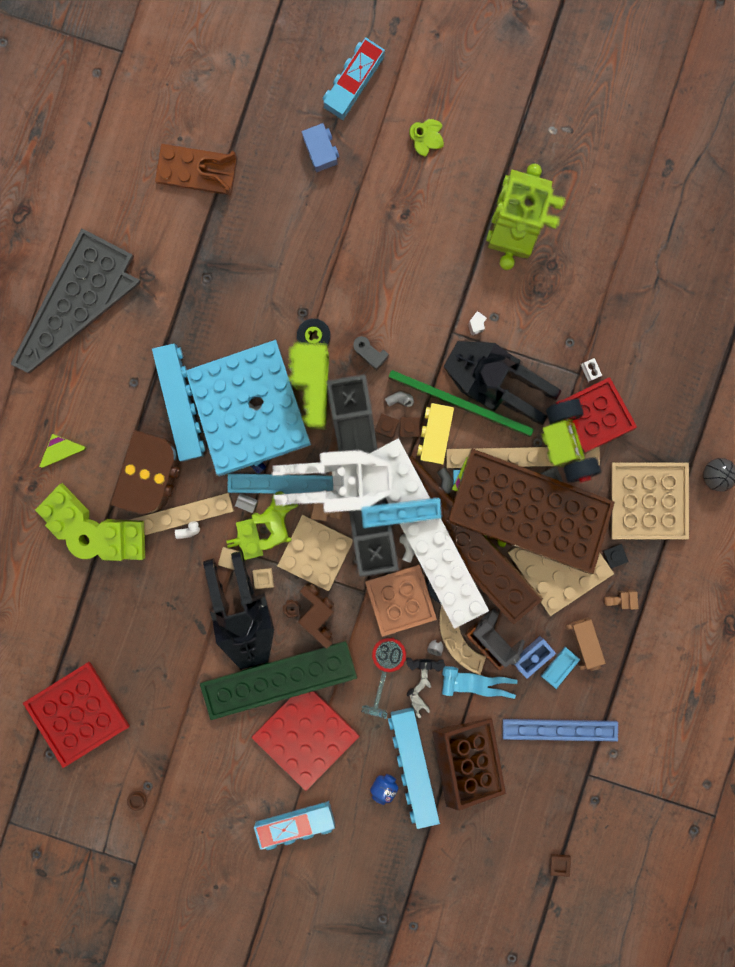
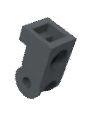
(368, 353)

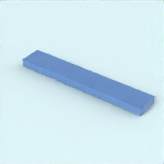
(559, 730)

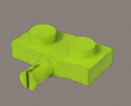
(247, 539)

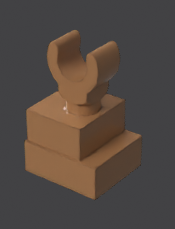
(317, 512)
(627, 600)

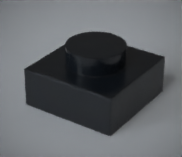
(615, 556)

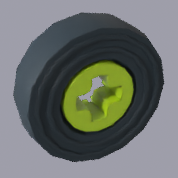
(313, 325)

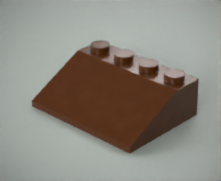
(469, 763)

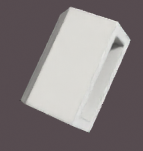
(476, 324)

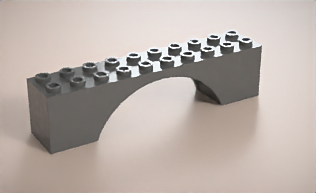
(356, 432)

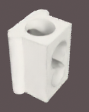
(587, 371)

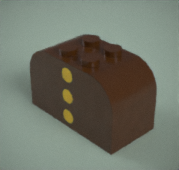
(147, 474)

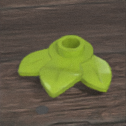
(429, 138)

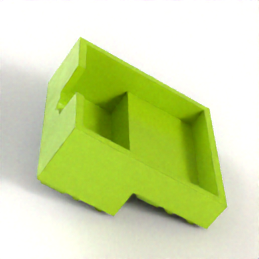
(310, 375)

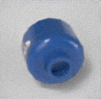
(384, 789)

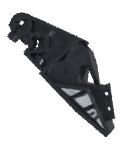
(480, 370)
(245, 635)

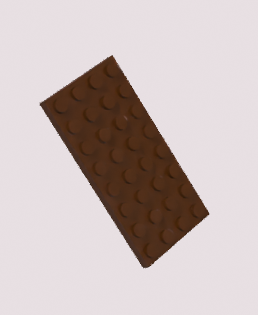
(531, 511)

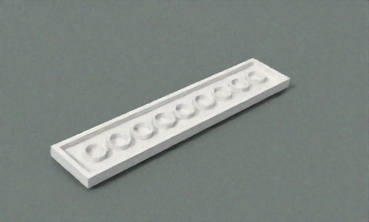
(432, 542)

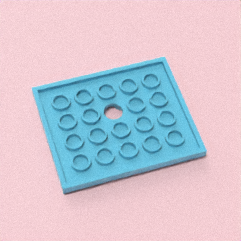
(233, 429)

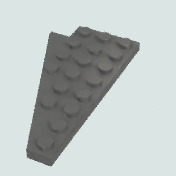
(83, 290)

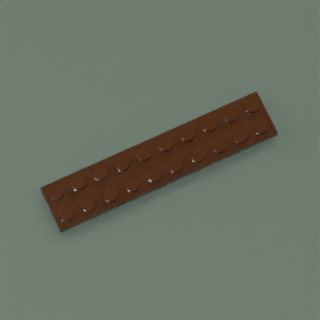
(483, 560)

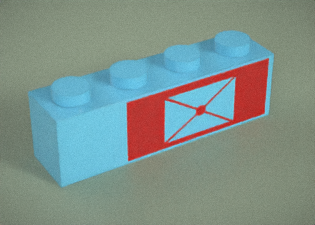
(354, 78)
(294, 825)

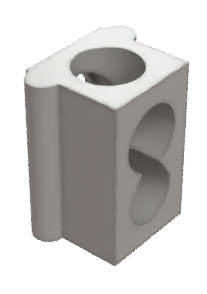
(246, 503)

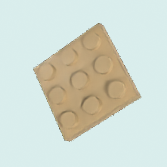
(315, 552)

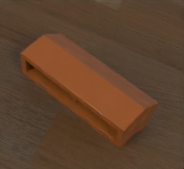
(469, 634)

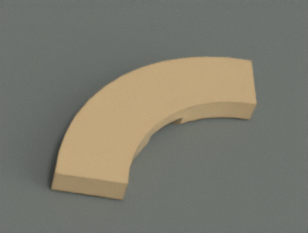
(458, 647)

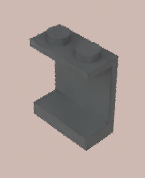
(495, 643)

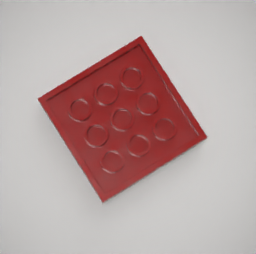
(76, 714)
(305, 737)

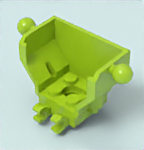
(514, 223)

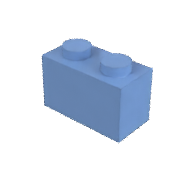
(319, 147)
(534, 657)

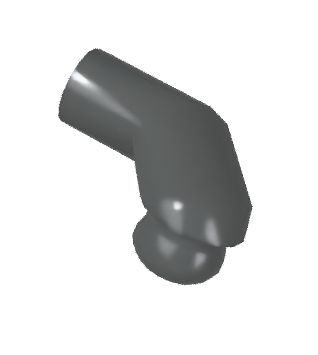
(447, 481)

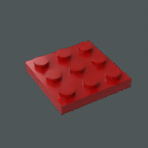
(603, 416)

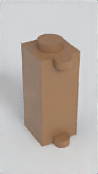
(587, 644)

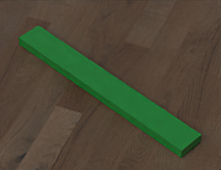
(460, 403)

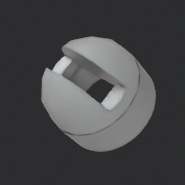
(435, 648)

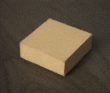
(226, 559)
(263, 578)

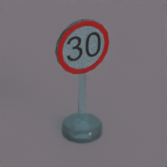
(389, 657)

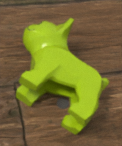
(274, 520)

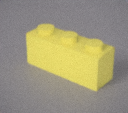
(435, 433)

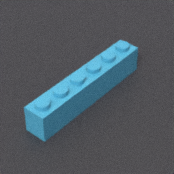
(178, 402)
(414, 768)

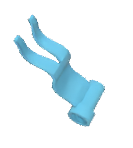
(473, 683)

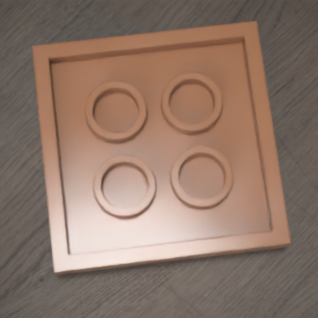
(400, 600)

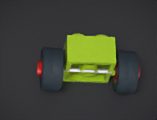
(565, 444)

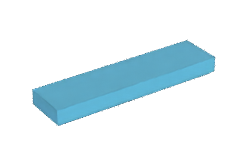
(401, 512)

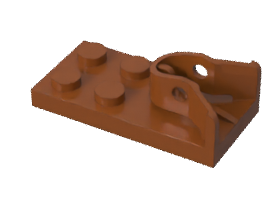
(196, 169)

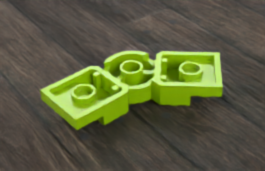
(109, 540)

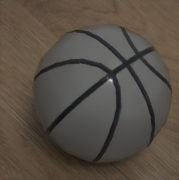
(719, 474)

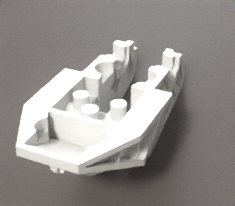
(357, 481)

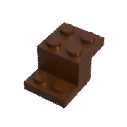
(317, 614)

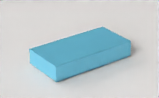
(560, 667)

